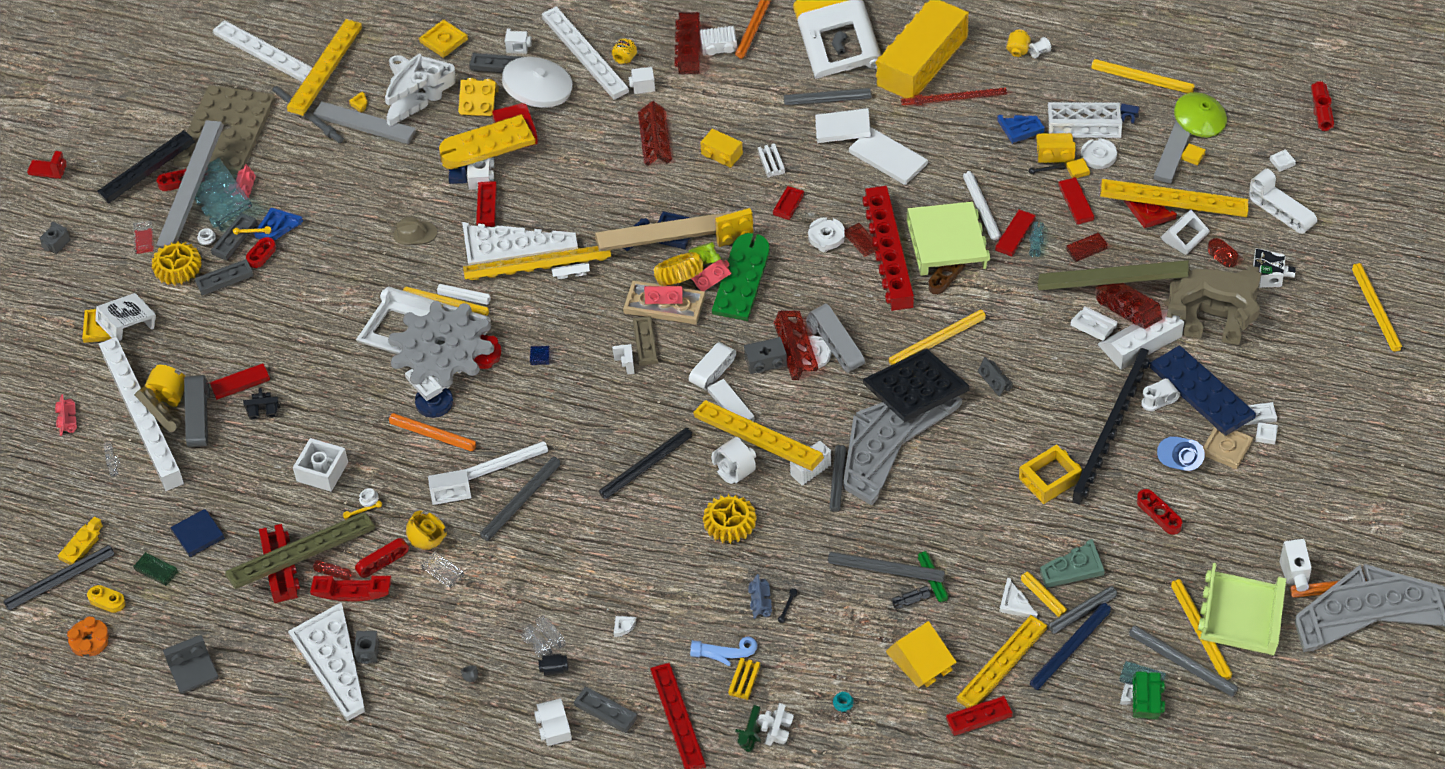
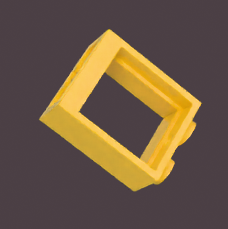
(1037, 486)

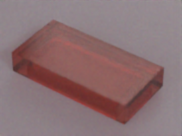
(860, 239)
(1086, 247)

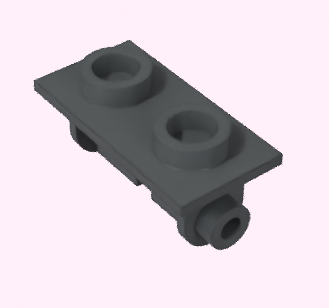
(992, 375)

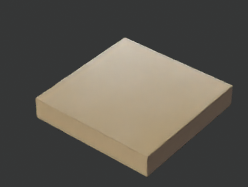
(1227, 449)

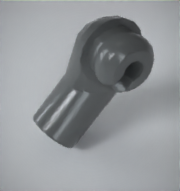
(837, 40)

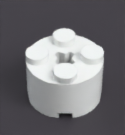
(734, 460)

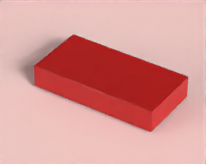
(788, 203)

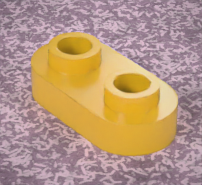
(104, 598)

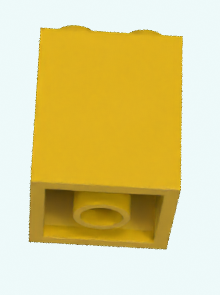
(922, 655)

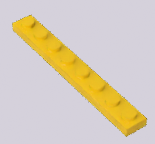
(324, 67)
(1174, 197)
(530, 263)
(758, 435)

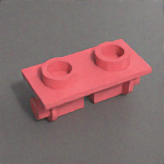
(245, 179)
(712, 275)
(663, 294)
(64, 421)

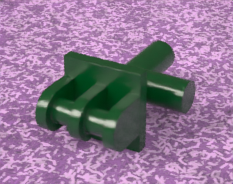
(748, 737)

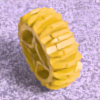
(176, 263)
(678, 269)
(724, 518)

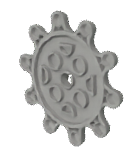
(444, 360)

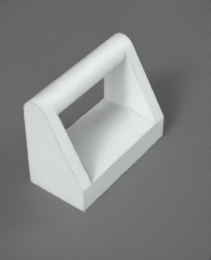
(1174, 241)

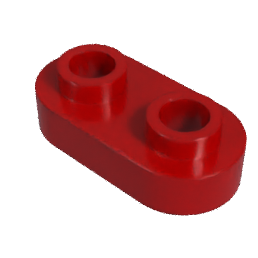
(261, 252)

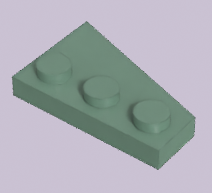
(1073, 567)

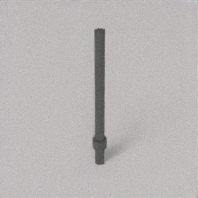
(329, 131)

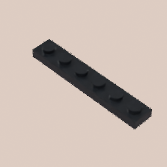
(146, 166)

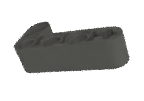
(196, 422)

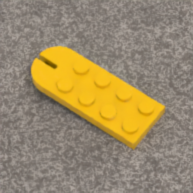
(485, 142)

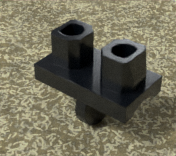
(260, 402)

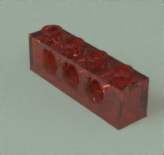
(688, 43)
(1129, 304)

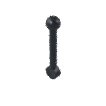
(1061, 166)
(793, 593)

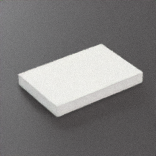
(842, 125)

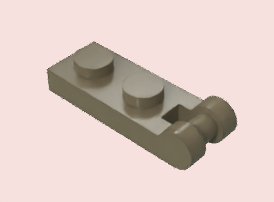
(157, 409)

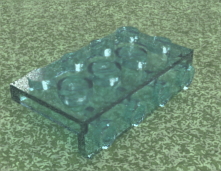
(220, 195)

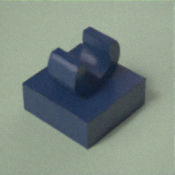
(1129, 110)

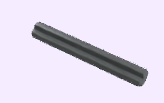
(837, 478)
(1082, 609)

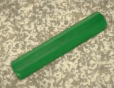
(938, 587)

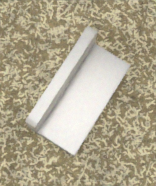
(449, 487)

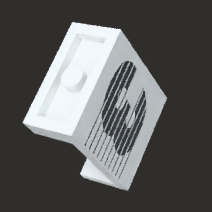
(124, 313)

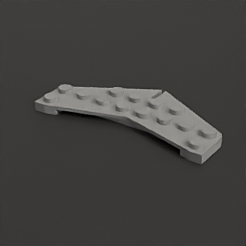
(876, 442)
(1358, 603)

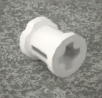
(1039, 47)

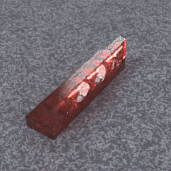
(659, 132)
(784, 329)

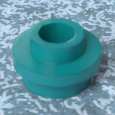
(843, 697)

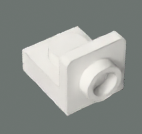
(625, 354)

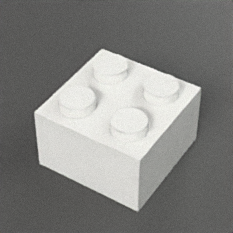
(320, 464)

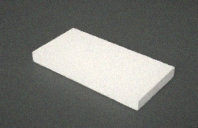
(888, 156)

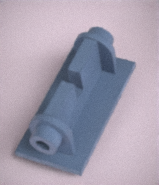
(759, 589)

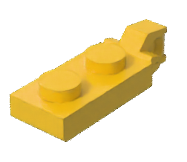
(81, 542)

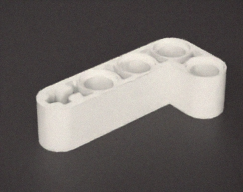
(1279, 204)

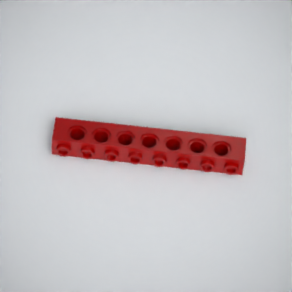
(888, 247)

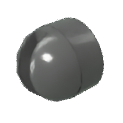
(470, 673)

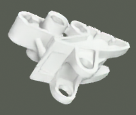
(409, 79)

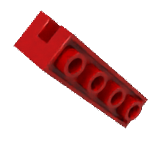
(282, 582)

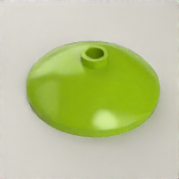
(1200, 114)

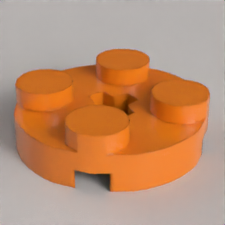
(86, 627)

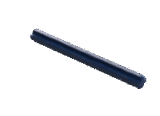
(1070, 646)

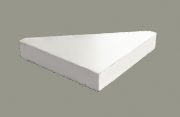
(1015, 602)

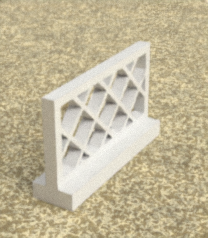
(1087, 127)

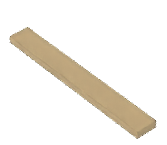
(657, 232)

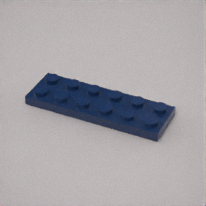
(1203, 390)

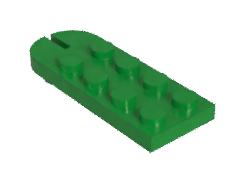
(739, 289)

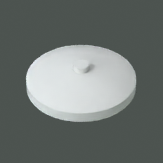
(537, 82)

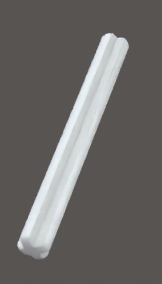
(982, 206)
(506, 460)

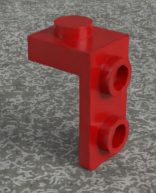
(52, 169)

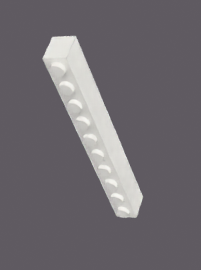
(142, 418)

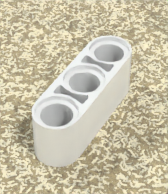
(712, 365)

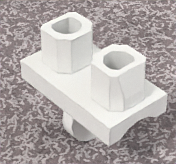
(773, 722)

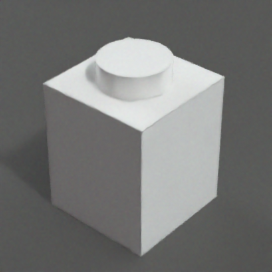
(642, 80)

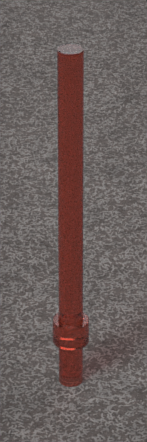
(919, 99)

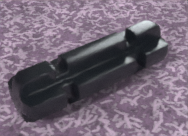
(911, 597)

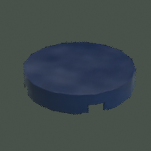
(435, 406)

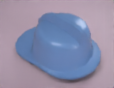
(1181, 453)

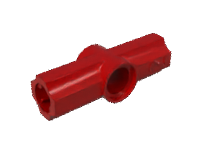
(1322, 106)

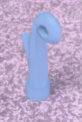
(721, 653)

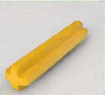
(1043, 594)

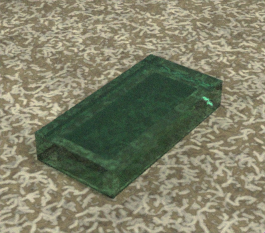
(155, 569)

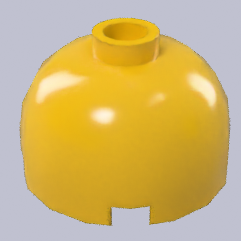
(425, 530)

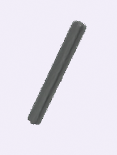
(827, 96)

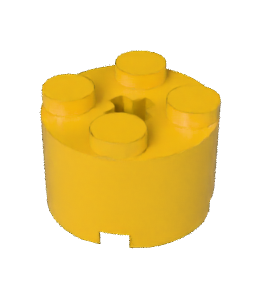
(166, 384)

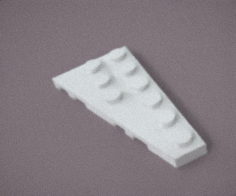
(506, 243)
(329, 653)

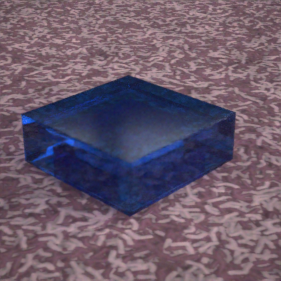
(539, 355)

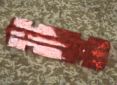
(332, 570)

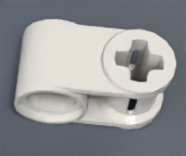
(1159, 395)

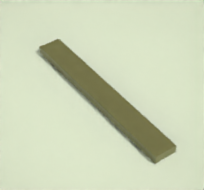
(1113, 275)
(299, 550)

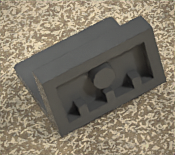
(190, 664)

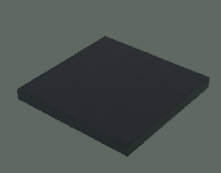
(916, 385)

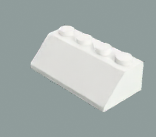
(1127, 343)

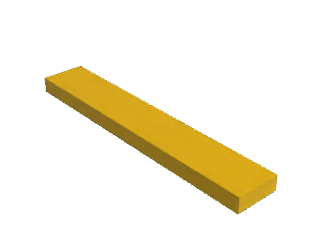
(1002, 662)

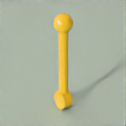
(267, 230)
(347, 514)

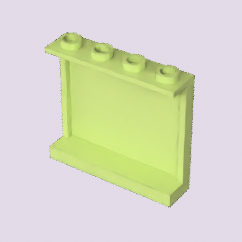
(946, 235)
(1242, 611)

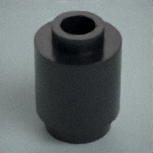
(553, 664)

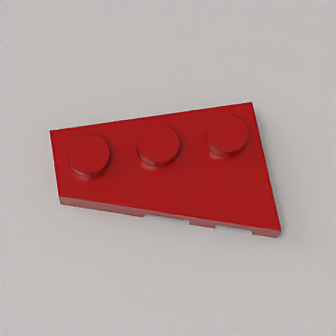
(1150, 214)

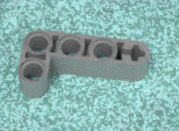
(825, 322)

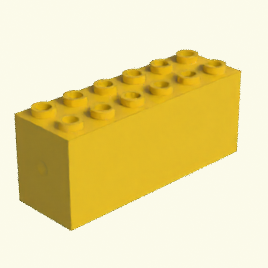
(922, 48)

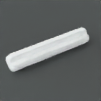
(463, 294)

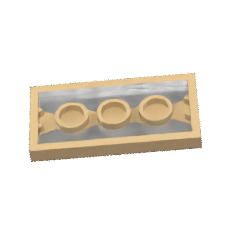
(685, 313)

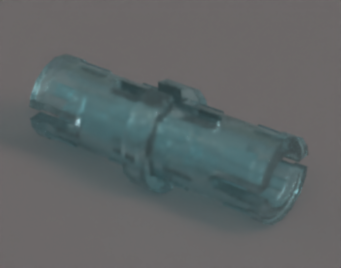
(1036, 239)

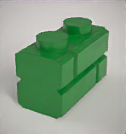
(1147, 695)

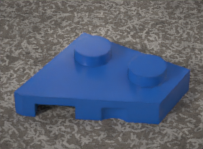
(1020, 127)
(280, 223)

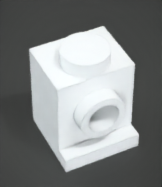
(517, 42)

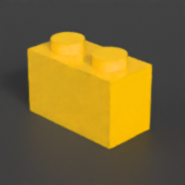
(721, 148)

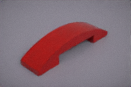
(350, 590)

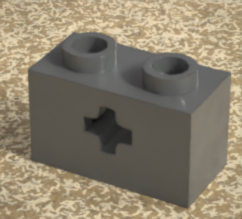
(765, 355)

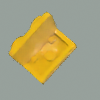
(477, 97)
(1055, 147)

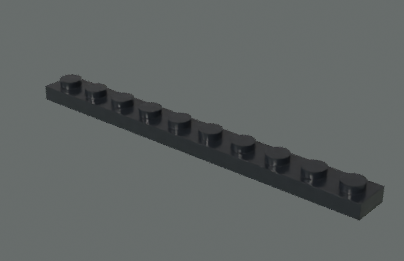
(1109, 431)

